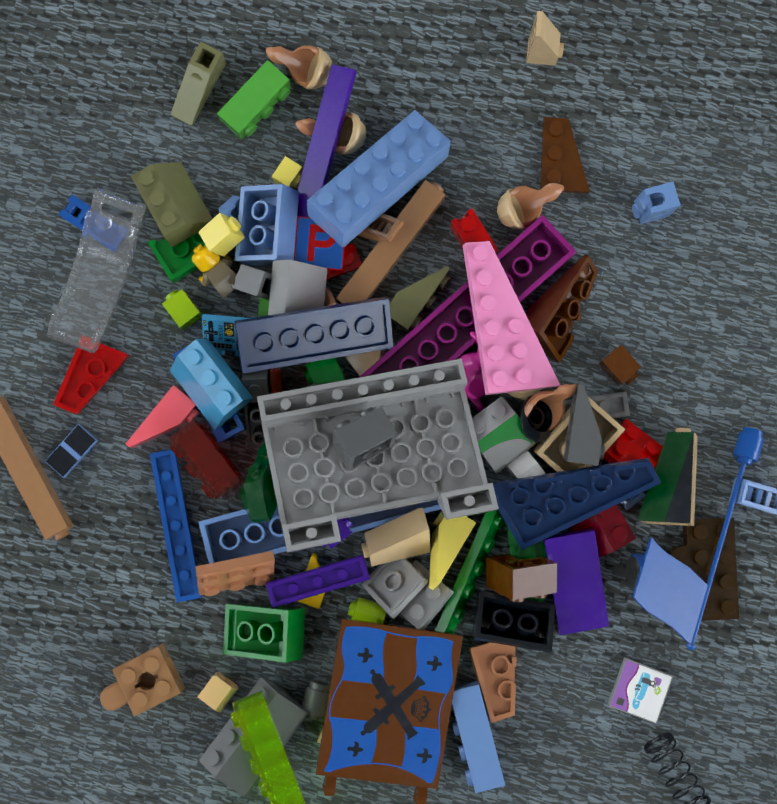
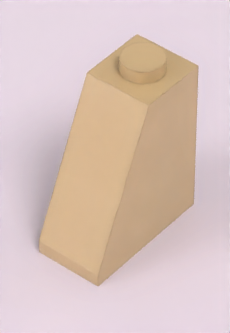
(398, 539)

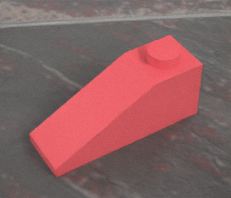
(169, 414)

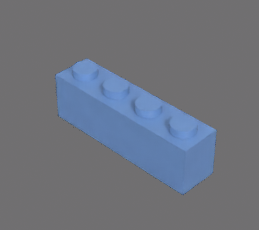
(476, 738)

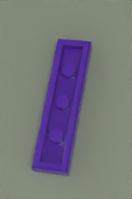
(317, 581)

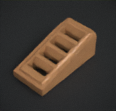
(384, 236)

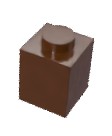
(620, 366)

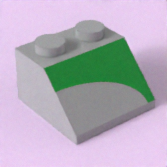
(500, 435)

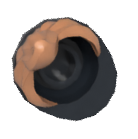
(544, 412)

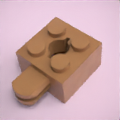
(143, 682)

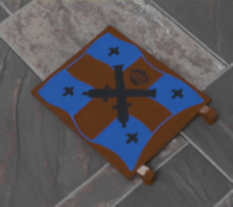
(388, 706)

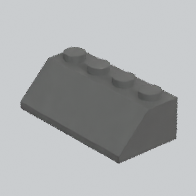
(226, 756)

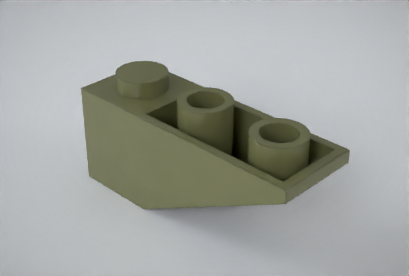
(198, 83)
(411, 301)

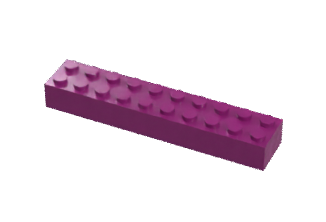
(447, 330)

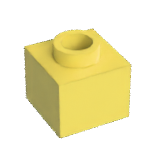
(288, 173)

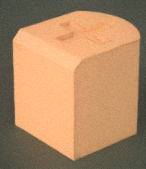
(218, 692)

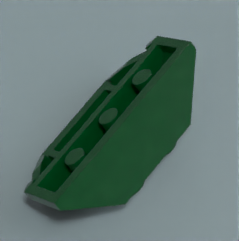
(258, 489)

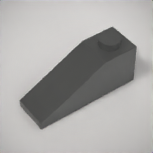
(583, 436)

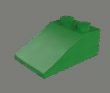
(264, 632)

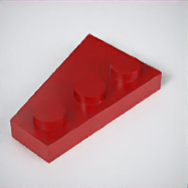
(86, 376)

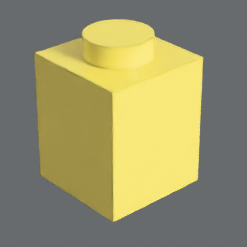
(222, 234)

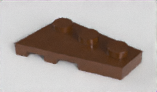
(560, 157)

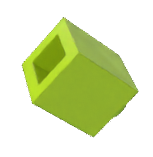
(181, 309)

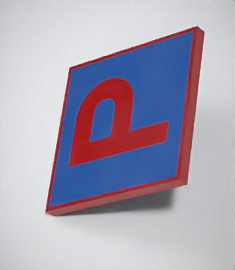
(316, 246)

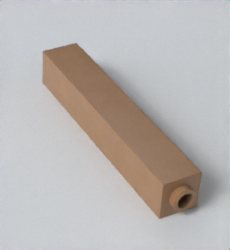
(386, 255)
(31, 477)

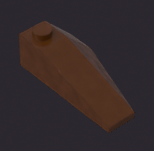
(559, 307)

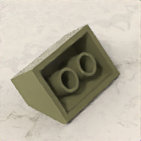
(172, 200)

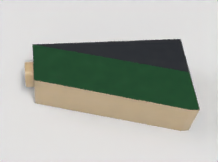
(674, 498)

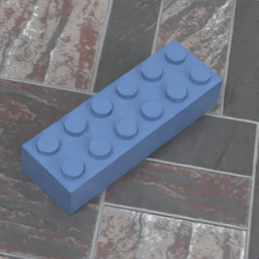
(378, 178)

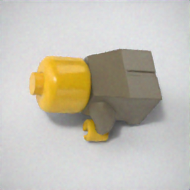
(217, 270)

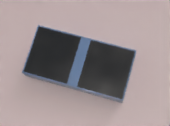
(71, 450)

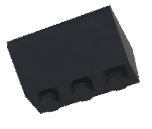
(514, 623)

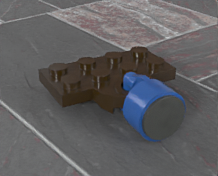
(698, 554)

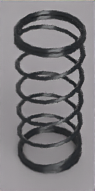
(670, 737)

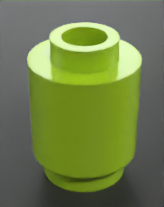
(366, 611)

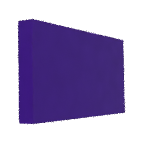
(580, 589)

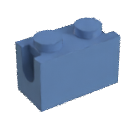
(656, 203)

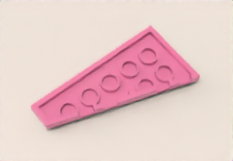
(505, 339)

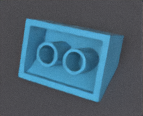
(210, 382)

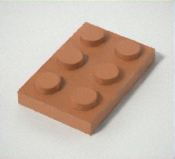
(235, 573)

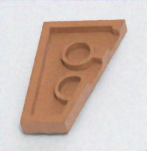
(495, 674)

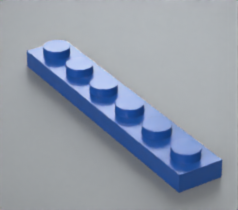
(175, 524)

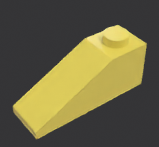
(445, 545)

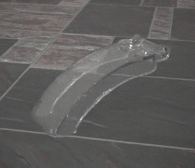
(97, 273)

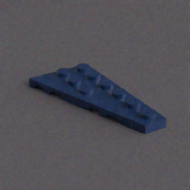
(555, 501)

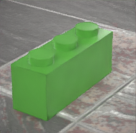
(255, 100)

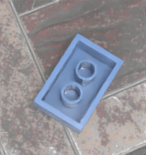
(267, 224)

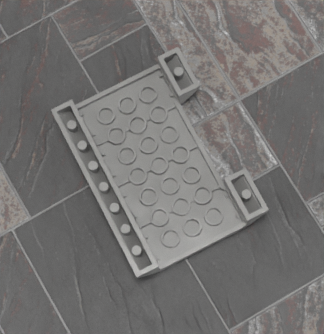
(430, 460)

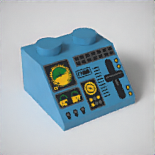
(221, 332)

